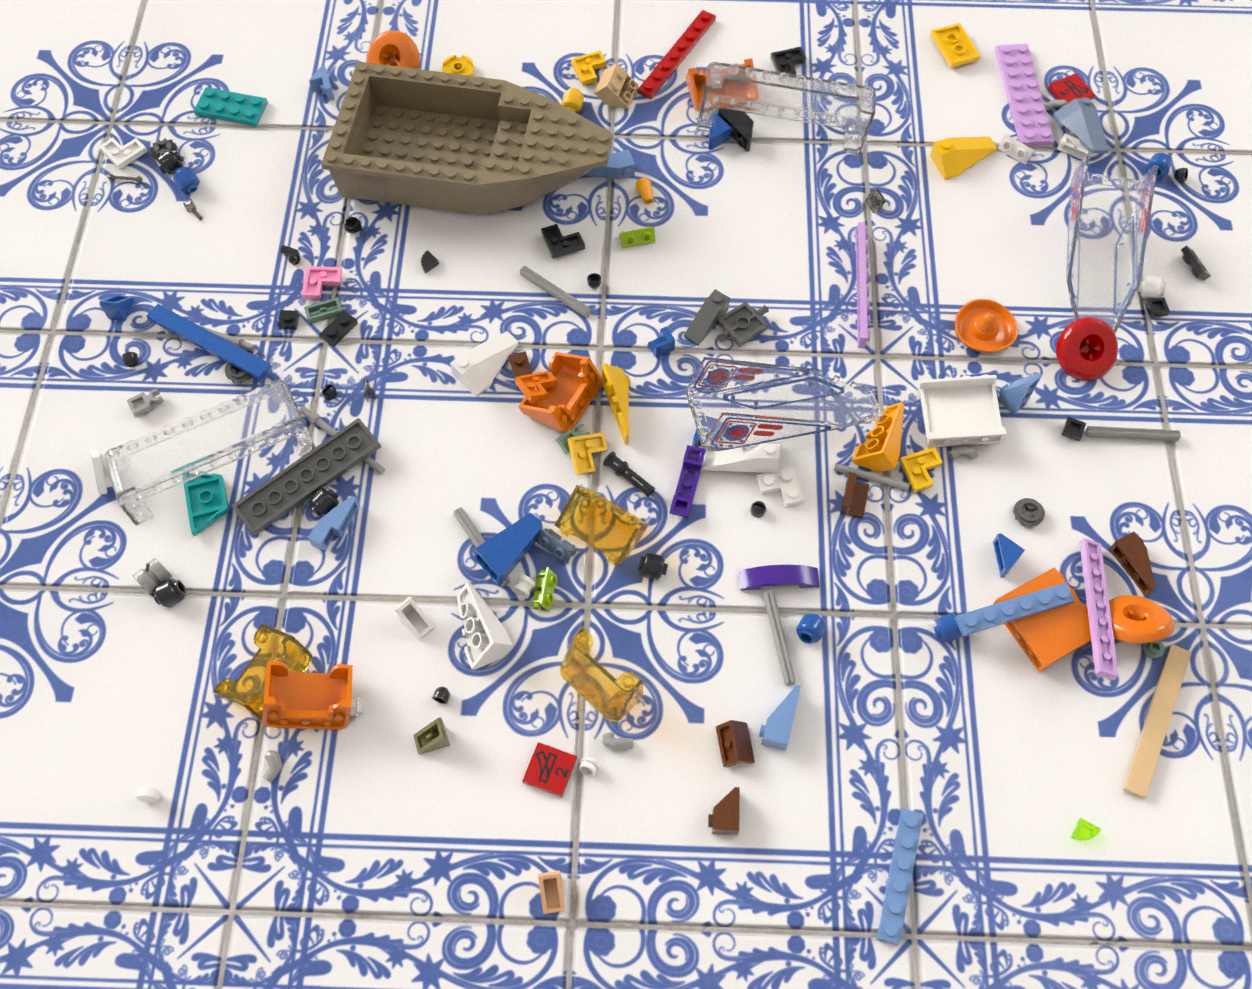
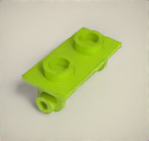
(637, 237)
(546, 582)

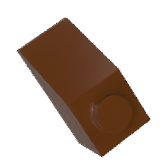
(725, 814)

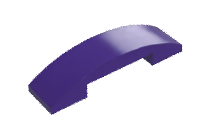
(687, 481)
(779, 575)

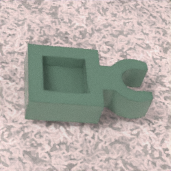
(562, 440)

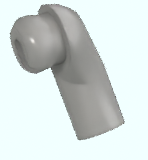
(617, 743)
(275, 764)

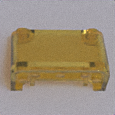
(601, 524)
(595, 684)
(249, 688)

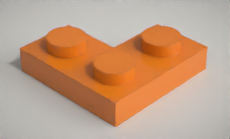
(534, 385)

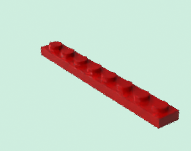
(676, 54)

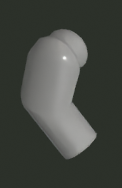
(1055, 103)
(963, 450)

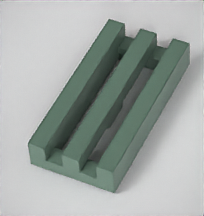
(324, 312)

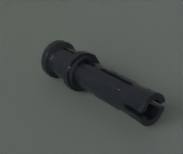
(620, 470)

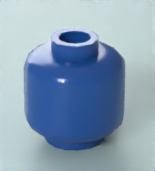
(1163, 162)
(186, 179)
(810, 628)
(947, 628)

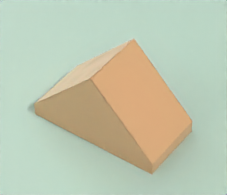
(551, 892)

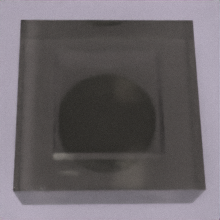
(875, 200)

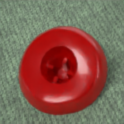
(1087, 349)

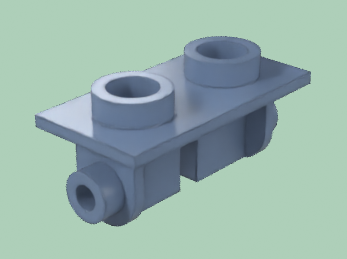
(551, 541)

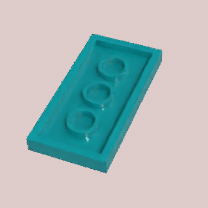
(230, 106)

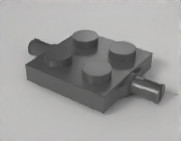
(743, 323)

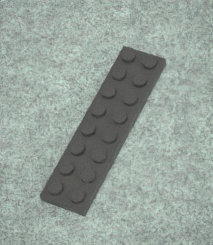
(306, 476)

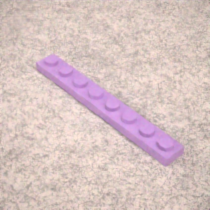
(862, 277)
(1098, 610)

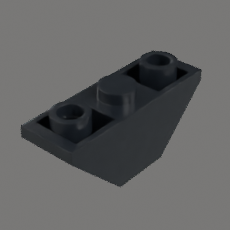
(740, 125)

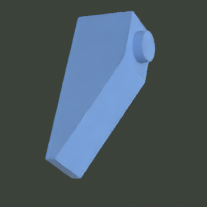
(619, 166)
(1018, 393)
(779, 723)

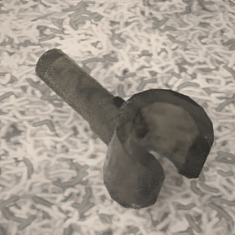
(191, 208)
(369, 391)

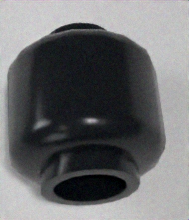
(170, 161)
(324, 501)
(652, 566)
(169, 592)

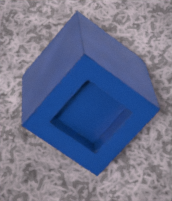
(663, 344)

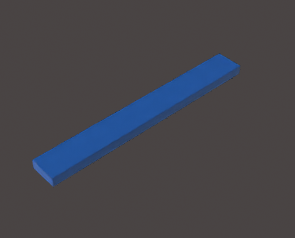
(209, 341)

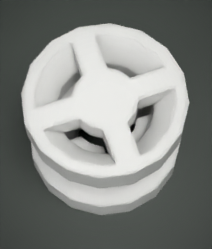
(523, 586)

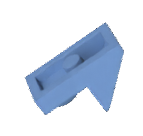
(320, 81)

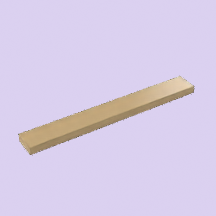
(1157, 722)

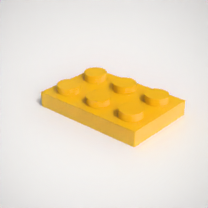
(955, 45)

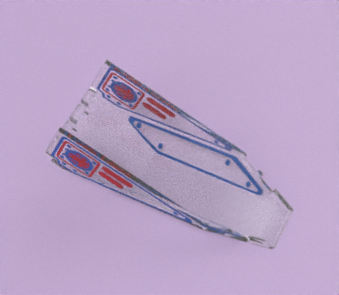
(1106, 242)
(764, 403)

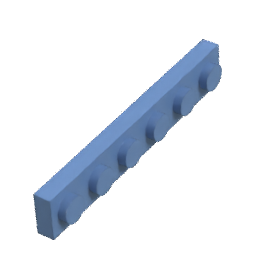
(1014, 609)
(899, 877)

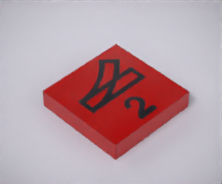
(1070, 88)
(549, 769)

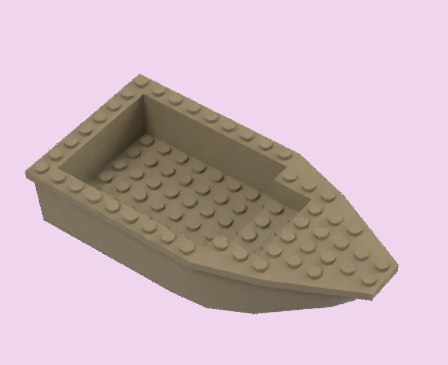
(456, 141)

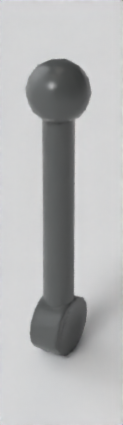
(138, 179)

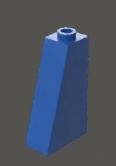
(506, 549)

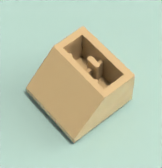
(616, 87)

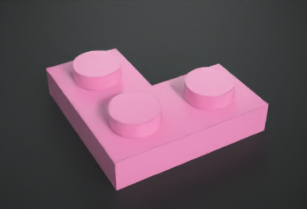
(317, 277)

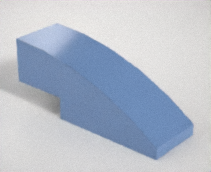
(333, 523)

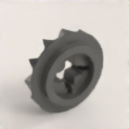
(155, 149)
(231, 373)
(1029, 505)

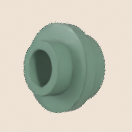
(1150, 652)

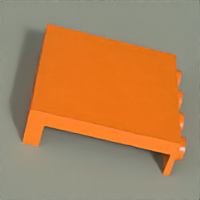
(1050, 633)

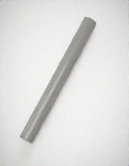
(873, 477)

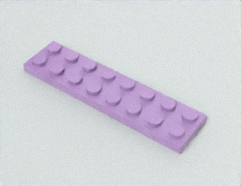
(1024, 95)

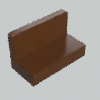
(854, 497)
(735, 743)

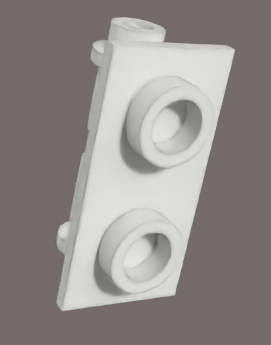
(1073, 147)
(1015, 149)

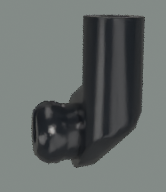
(294, 256)

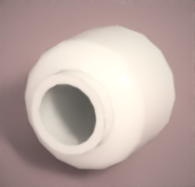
(1152, 287)

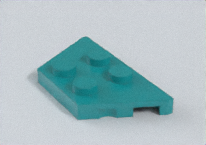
(205, 501)

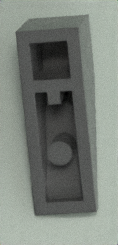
(707, 317)

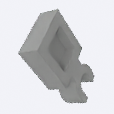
(142, 403)

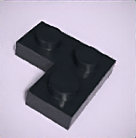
(785, 59)
(561, 245)

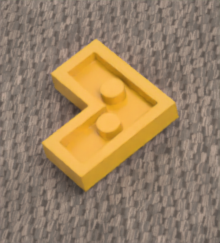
(585, 66)
(582, 449)
(916, 467)

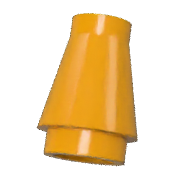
(644, 188)

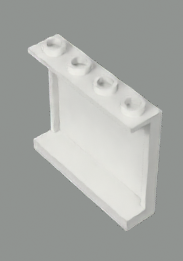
(961, 411)

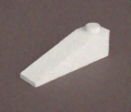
(482, 363)
(753, 458)
(484, 633)

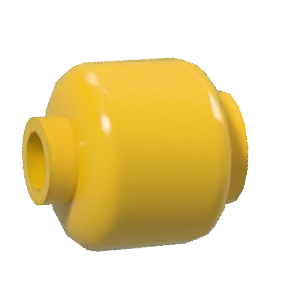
(573, 99)

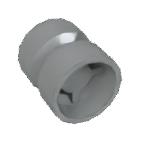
(152, 575)

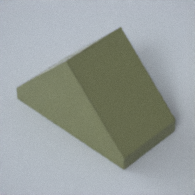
(431, 737)

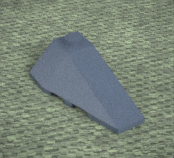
(1083, 121)

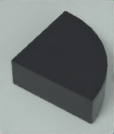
(428, 261)

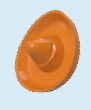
(393, 49)
(985, 326)
(1139, 619)

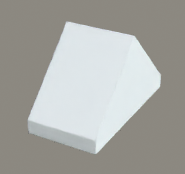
(413, 618)

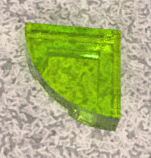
(1084, 830)

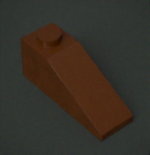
(1134, 559)

